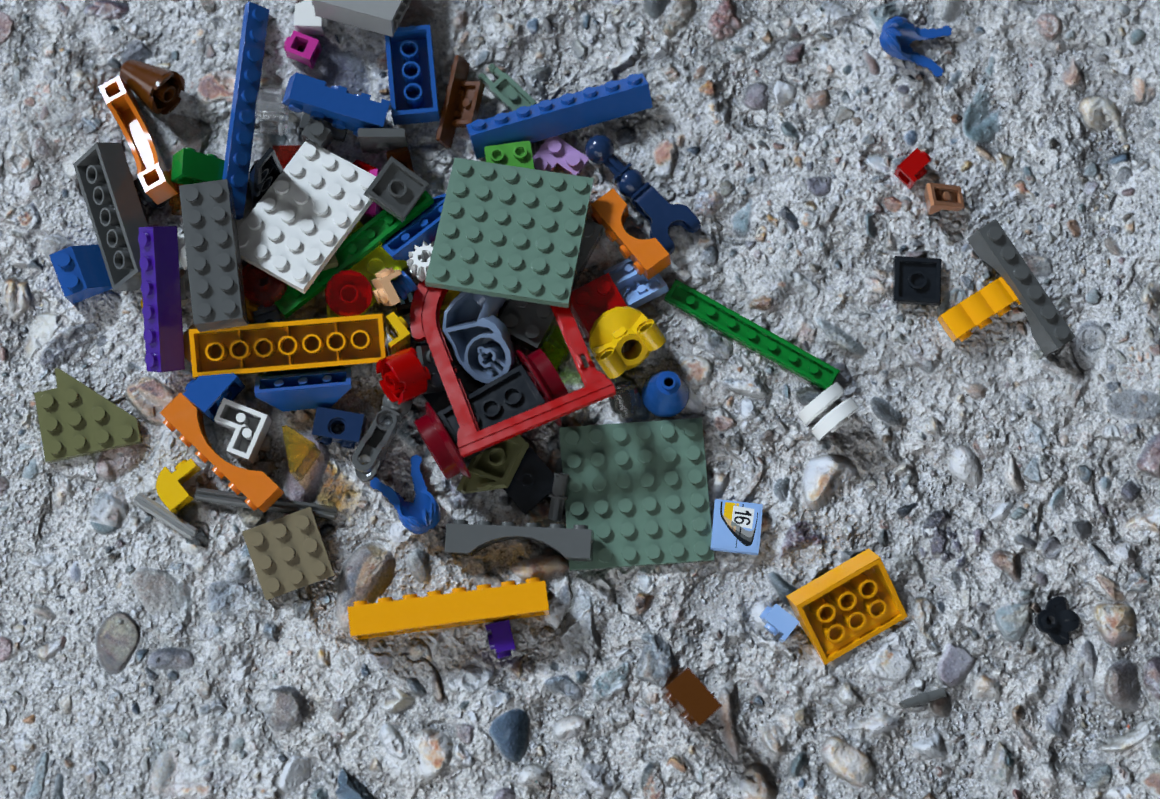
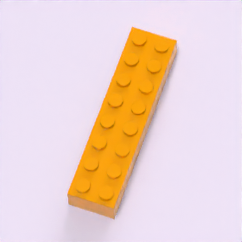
(289, 345)
(448, 610)

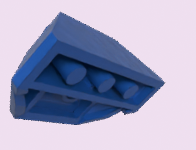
(416, 231)
(303, 387)

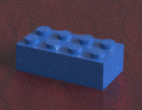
(412, 76)

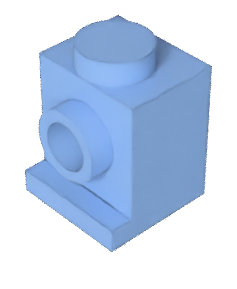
(778, 621)

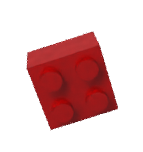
(593, 300)

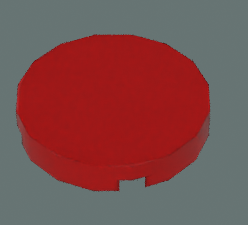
(348, 293)

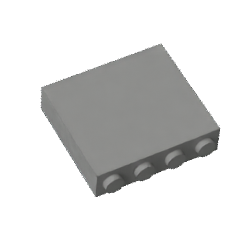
(371, 15)

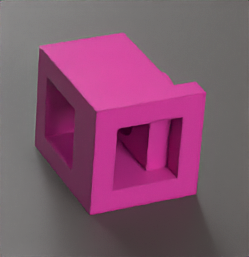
(301, 41)

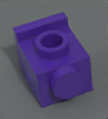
(501, 638)

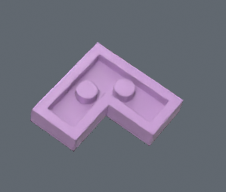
(559, 153)

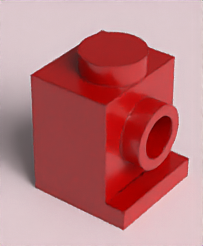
(913, 168)

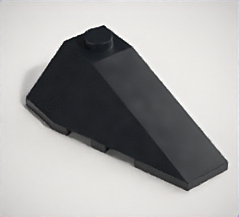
(263, 175)

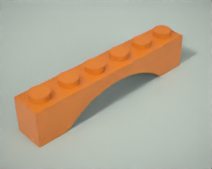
(149, 162)
(189, 421)

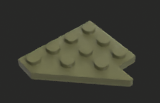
(81, 422)

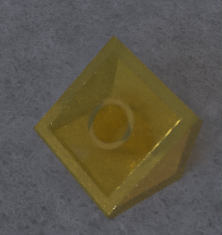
(300, 452)

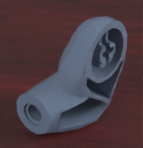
(478, 336)

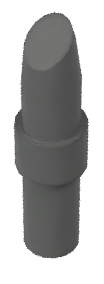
(923, 698)

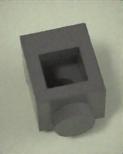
(318, 133)

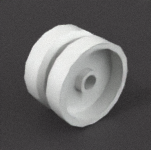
(830, 414)

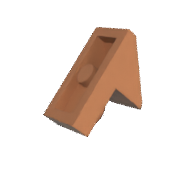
(943, 197)

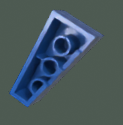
(334, 104)

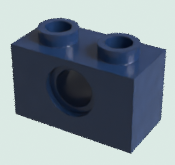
(328, 418)

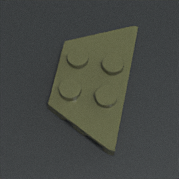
(494, 466)

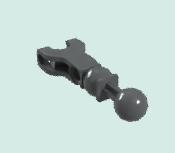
(377, 440)

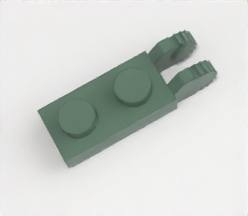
(506, 89)

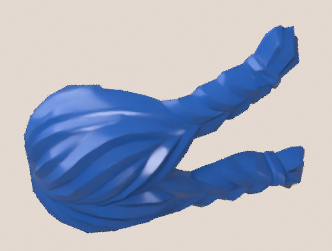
(899, 33)
(423, 512)

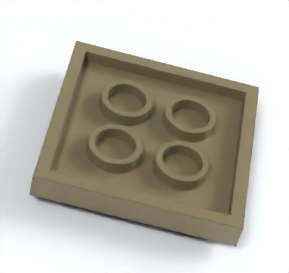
(288, 553)

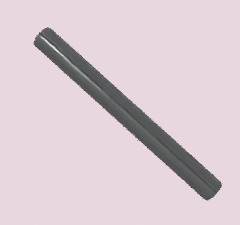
(280, 505)

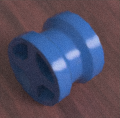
(403, 285)

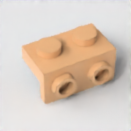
(384, 290)

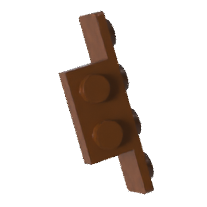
(461, 102)

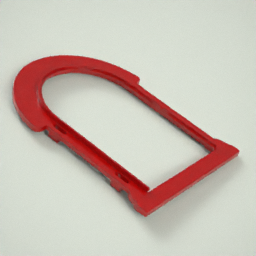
(426, 326)

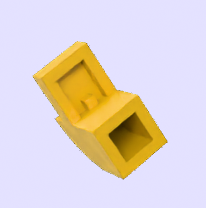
(171, 488)

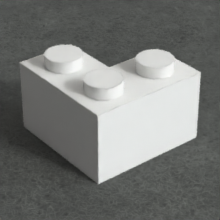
(249, 429)

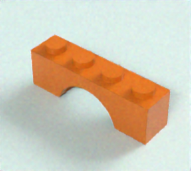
(647, 255)

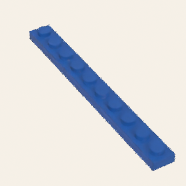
(244, 102)

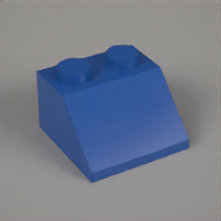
(81, 272)
(209, 390)

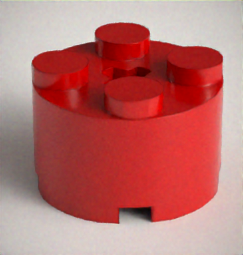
(402, 376)

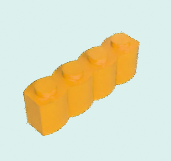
(978, 310)

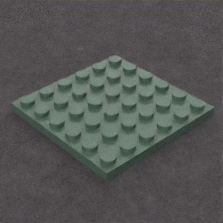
(510, 232)
(638, 492)

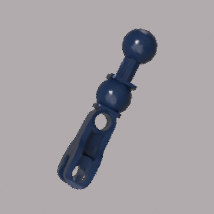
(643, 196)

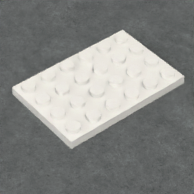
(305, 216)

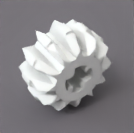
(420, 260)

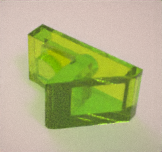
(556, 348)

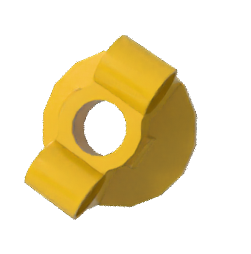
(616, 328)

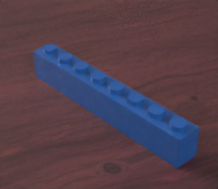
(562, 114)

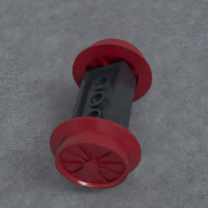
(511, 394)

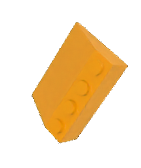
(847, 605)

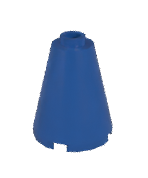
(665, 394)

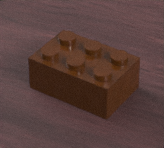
(690, 698)

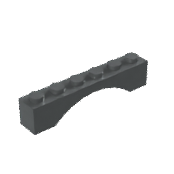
(1045, 321)
(469, 539)

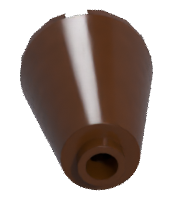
(153, 85)

